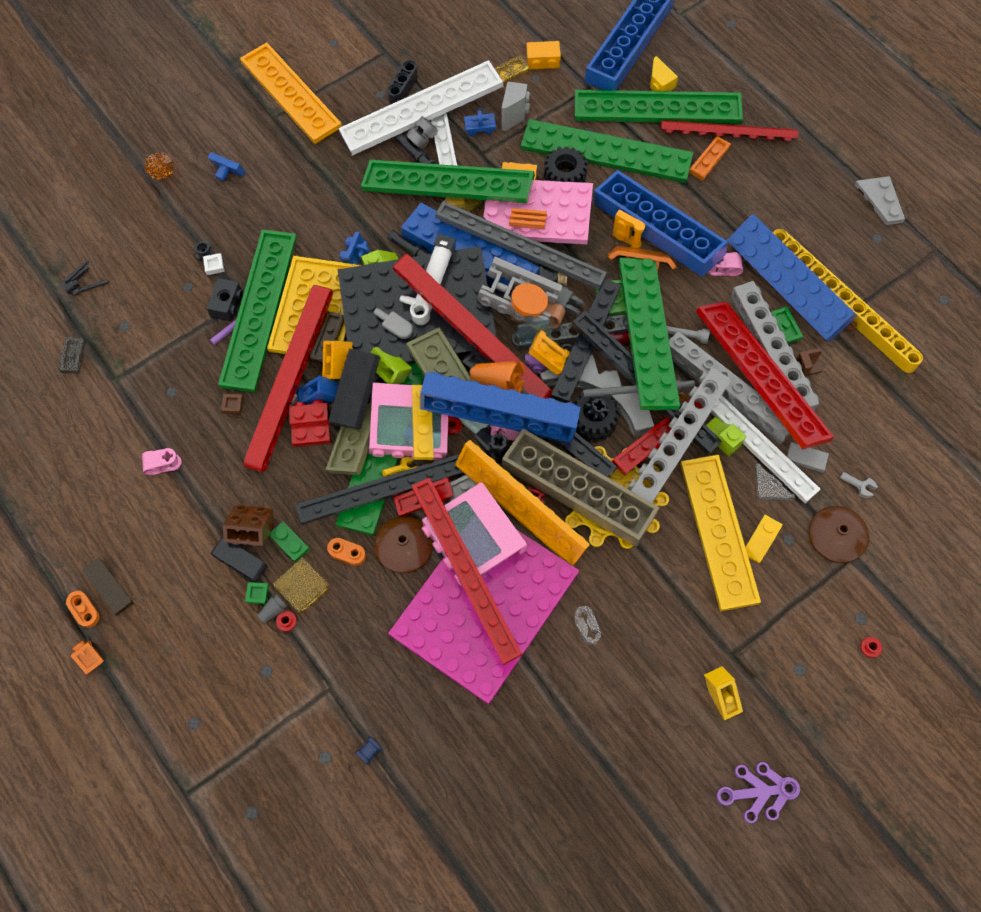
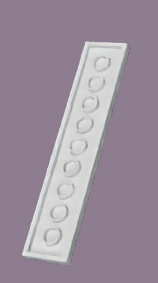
(426, 103)

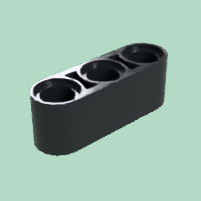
(403, 81)
(239, 560)

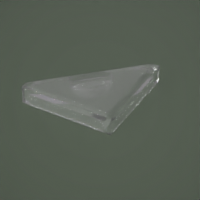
(769, 487)

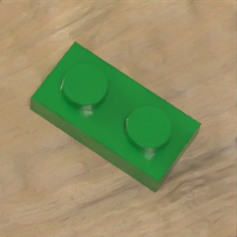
(787, 325)
(289, 542)

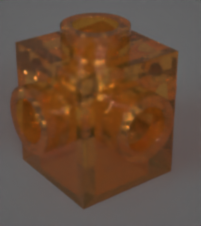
(159, 165)

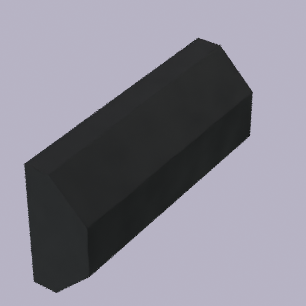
(354, 389)

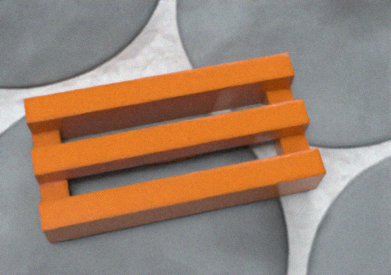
(529, 216)

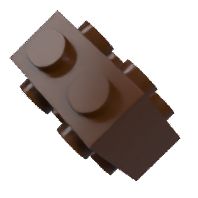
(248, 525)

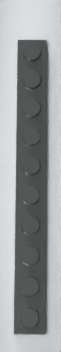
(520, 245)

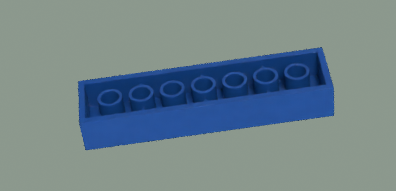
(626, 43)
(664, 224)
(423, 229)
(792, 278)
(499, 407)

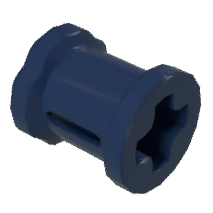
(369, 750)

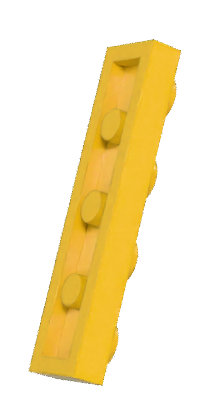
(421, 428)

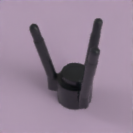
(70, 283)

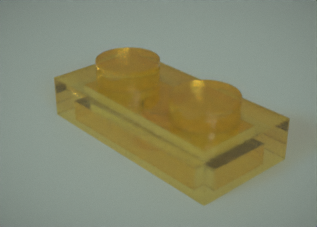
(512, 68)

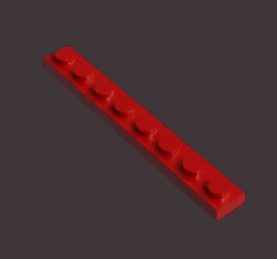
(735, 130)

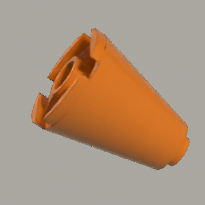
(501, 374)

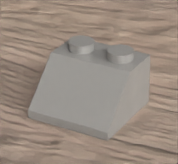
(515, 104)

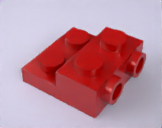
(309, 423)

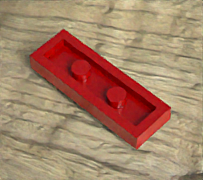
(408, 502)

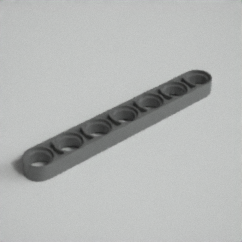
(566, 337)

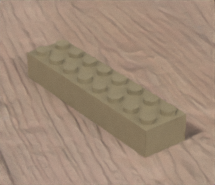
(580, 487)

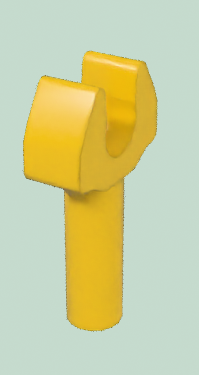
(400, 468)

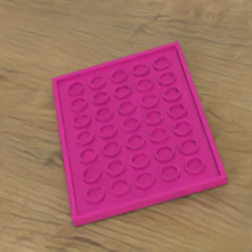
(448, 633)

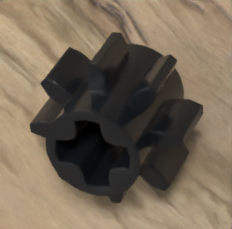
(595, 409)

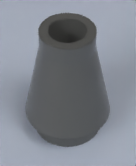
(272, 608)

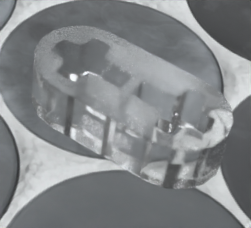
(583, 627)

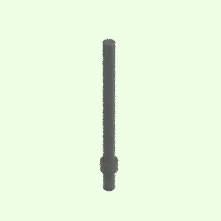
(629, 389)

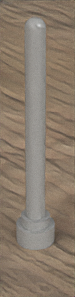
(700, 335)

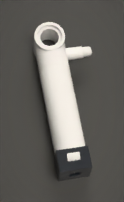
(443, 249)

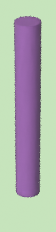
(222, 334)

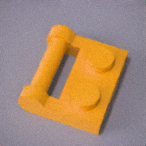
(623, 229)
(551, 358)

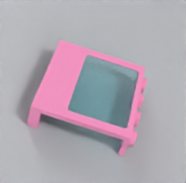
(393, 425)
(483, 529)

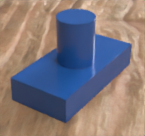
(225, 165)

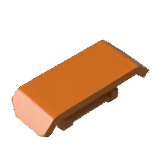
(642, 253)

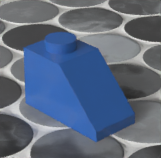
(318, 389)

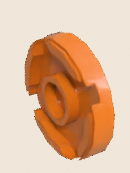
(529, 300)

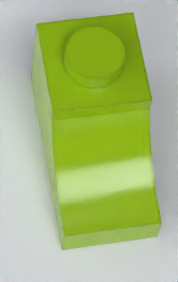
(391, 368)
(730, 435)

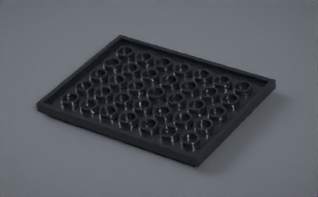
(378, 286)

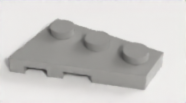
(883, 198)

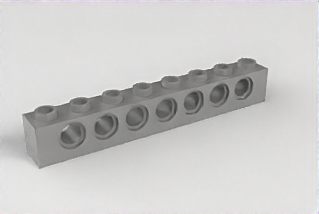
(749, 312)
(717, 383)
(738, 393)

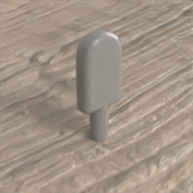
(395, 324)

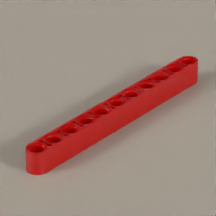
(464, 321)
(288, 379)

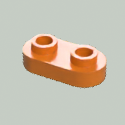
(345, 551)
(83, 610)

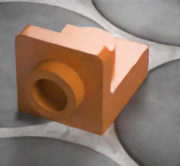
(86, 656)

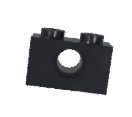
(224, 290)

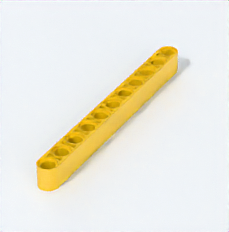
(865, 314)

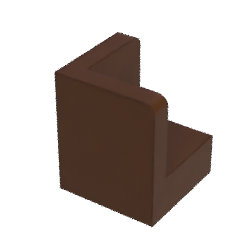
(810, 361)

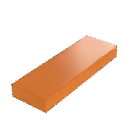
(709, 158)

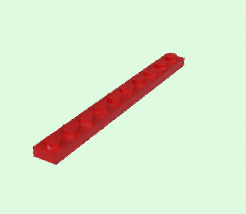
(467, 572)

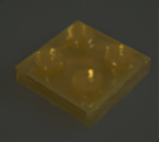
(301, 585)

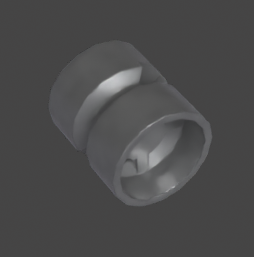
(422, 132)

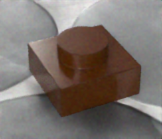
(232, 404)

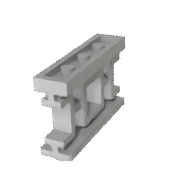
(517, 276)

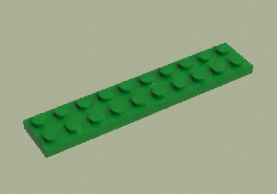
(658, 106)
(609, 150)
(448, 181)
(257, 311)
(648, 335)
(366, 518)

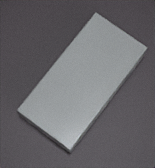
(808, 457)

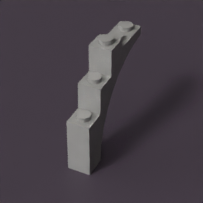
(637, 420)

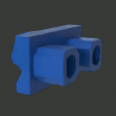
(480, 123)
(356, 248)

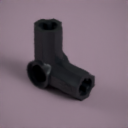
(494, 445)

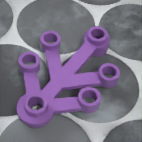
(761, 791)

